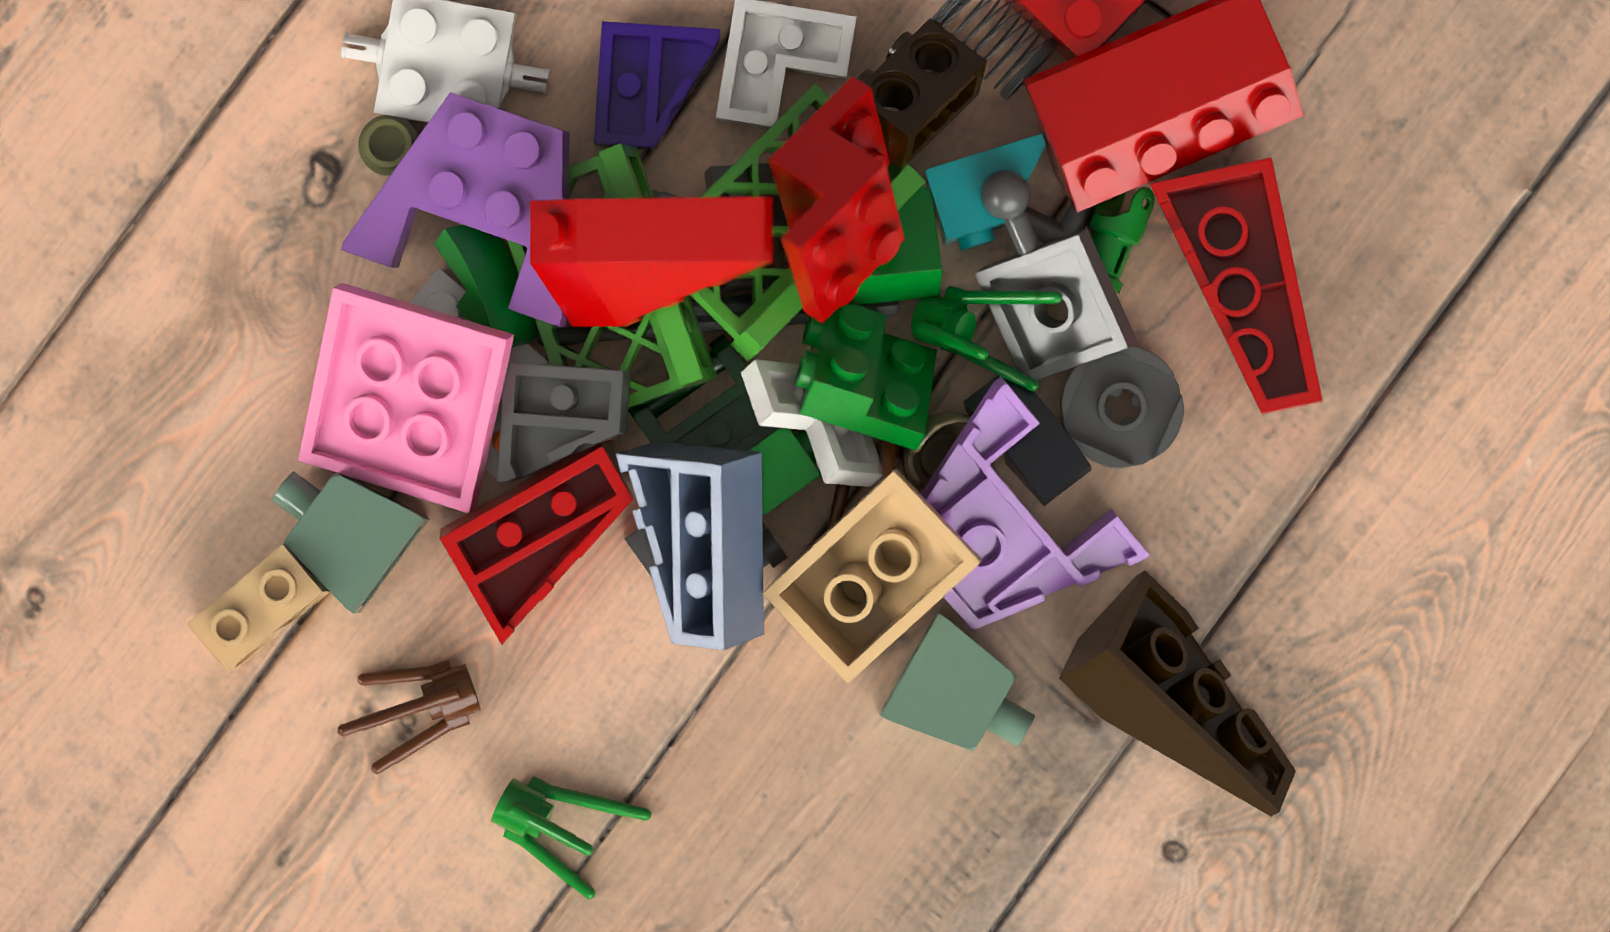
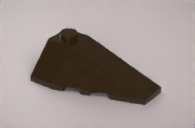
(1157, 685)

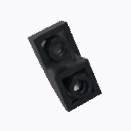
(1046, 456)

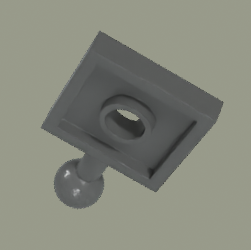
(1065, 265)

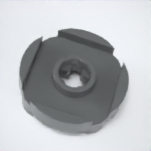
(1135, 439)

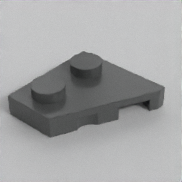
(557, 414)

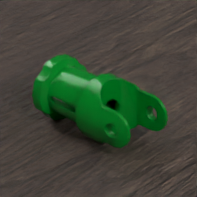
(1116, 233)

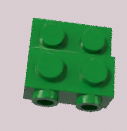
(865, 377)

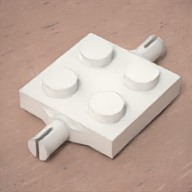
(443, 50)

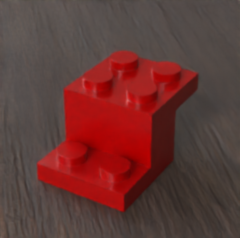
(837, 200)

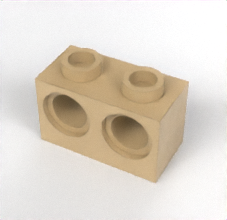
(257, 608)

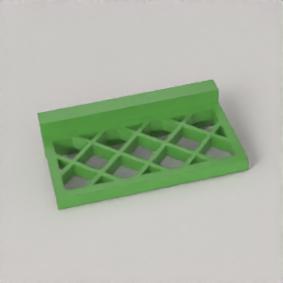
(781, 301)
(674, 327)

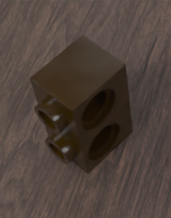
(924, 98)

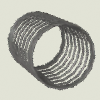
(953, 7)

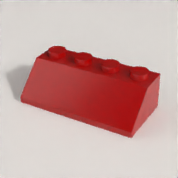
(1162, 99)

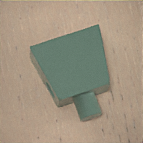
(347, 534)
(956, 691)

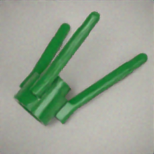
(951, 326)
(526, 813)

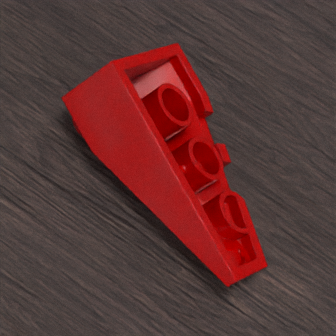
(634, 255)

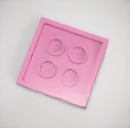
(405, 397)

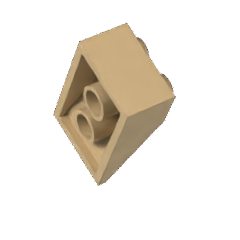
(871, 576)

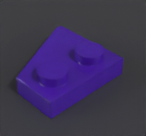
(646, 79)

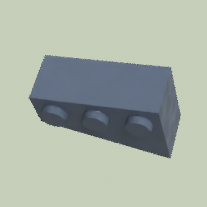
(704, 537)

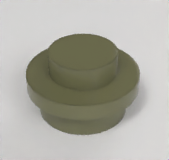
(385, 143)

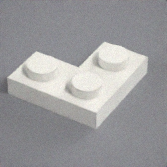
(766, 43)
(840, 453)

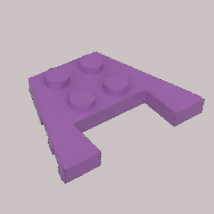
(477, 171)
(1017, 553)

